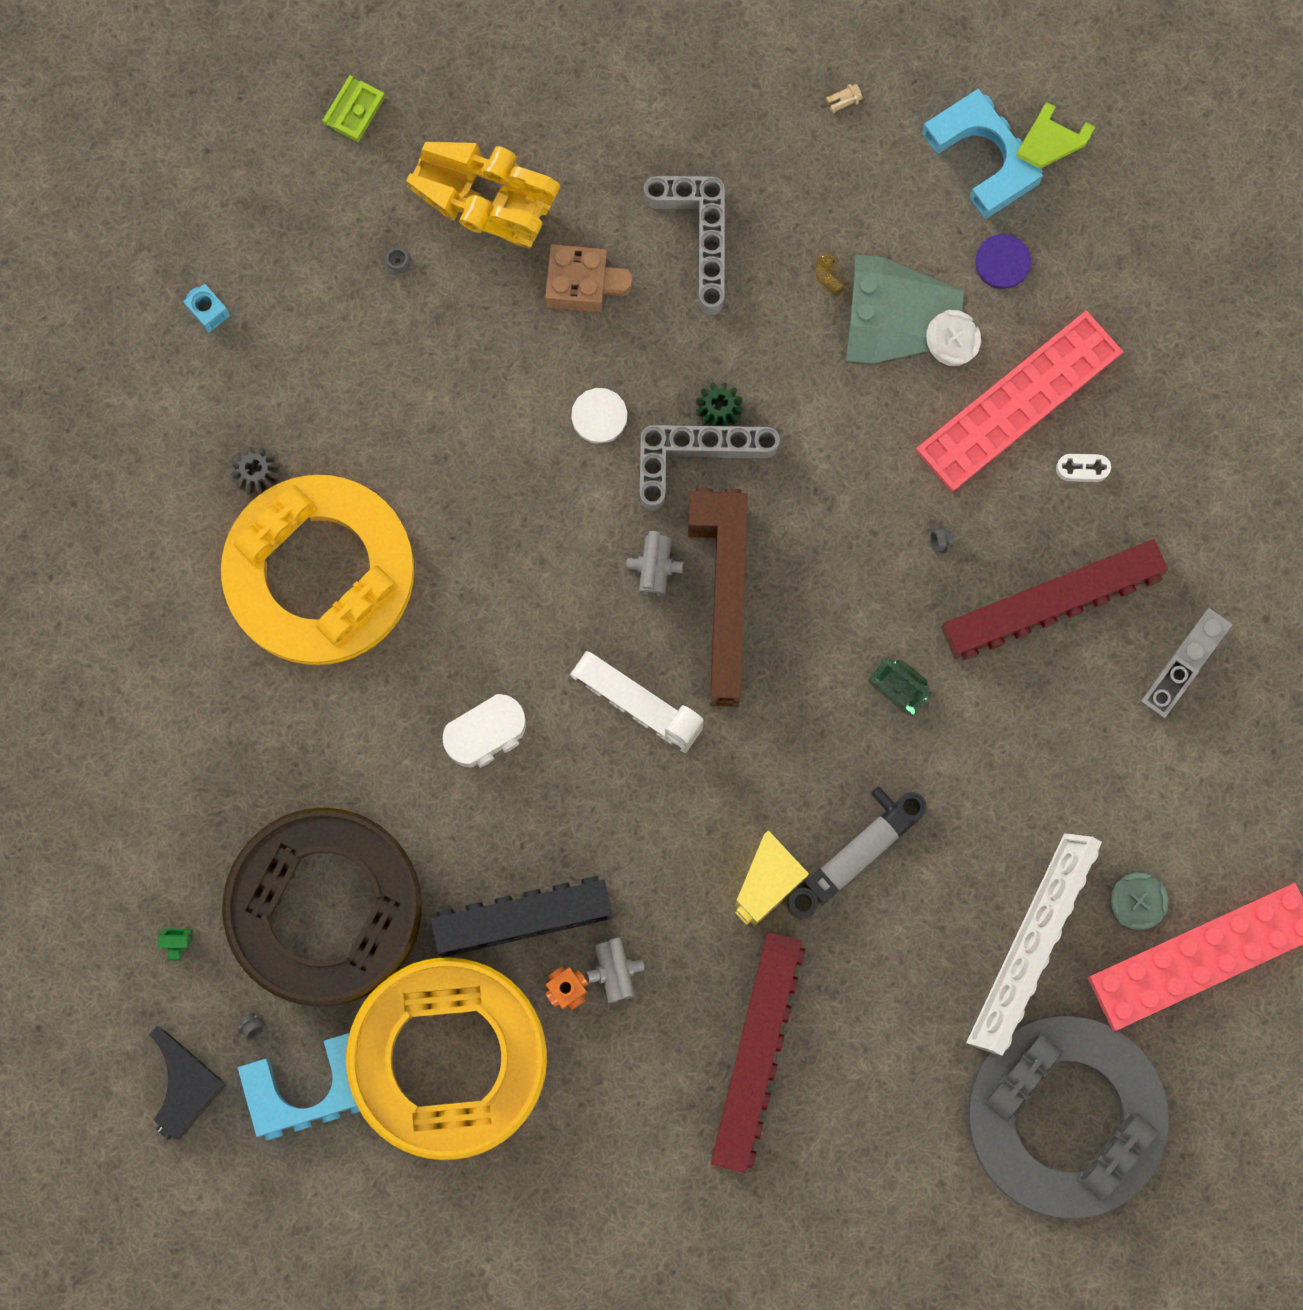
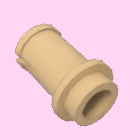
(845, 97)

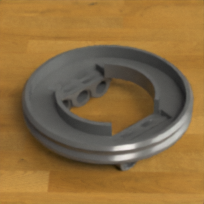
(1122, 1163)

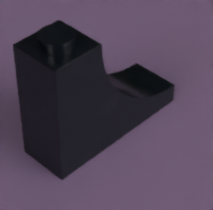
(189, 1087)

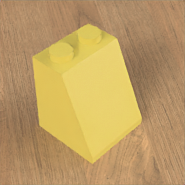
(769, 881)

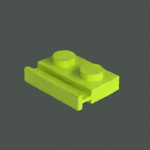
(354, 108)

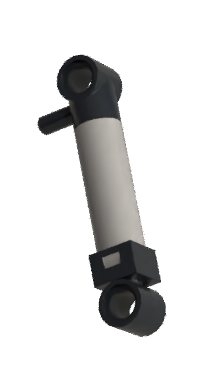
(859, 852)

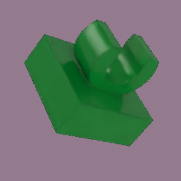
(175, 941)

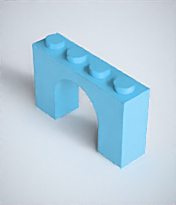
(976, 117)
(273, 1114)

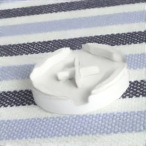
(953, 338)
(599, 415)

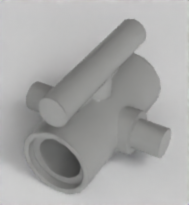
(655, 564)
(614, 970)

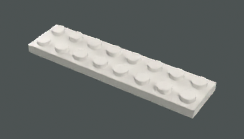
(1034, 943)

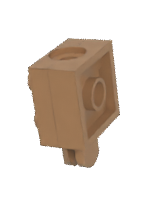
(581, 278)

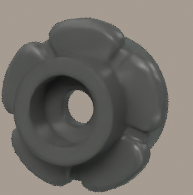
(397, 253)
(944, 538)
(249, 1023)

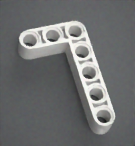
(672, 725)

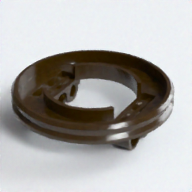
(262, 876)

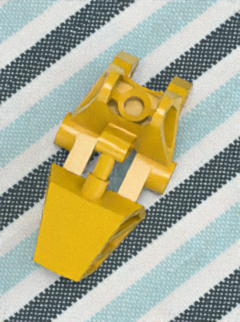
(445, 181)

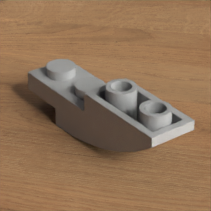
(1186, 662)

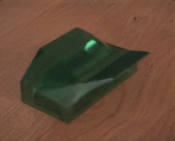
(900, 685)

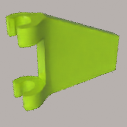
(1051, 141)

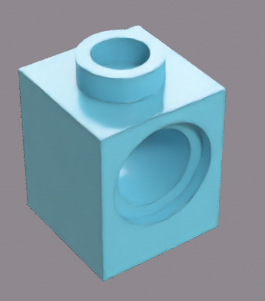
(208, 319)

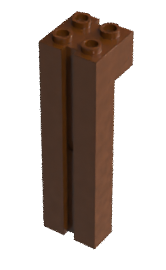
(724, 518)

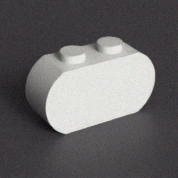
(485, 731)

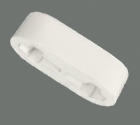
(1083, 461)

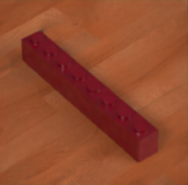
(1054, 599)
(756, 1053)

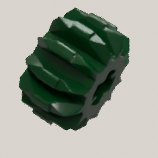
(709, 401)

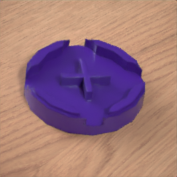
(1002, 261)

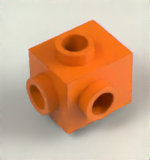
(575, 996)

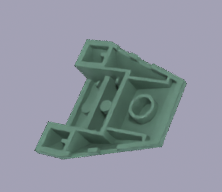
(893, 309)

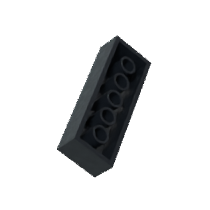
(521, 918)

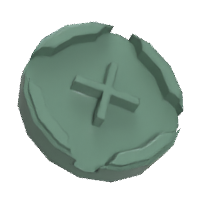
(1139, 901)

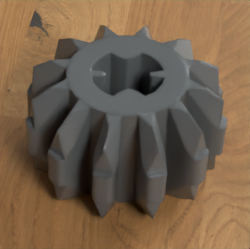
(259, 479)

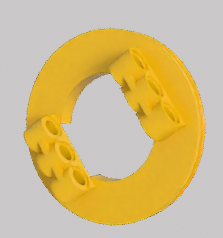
(362, 613)
(436, 989)

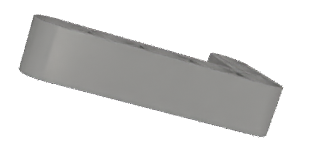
(707, 232)
(696, 448)

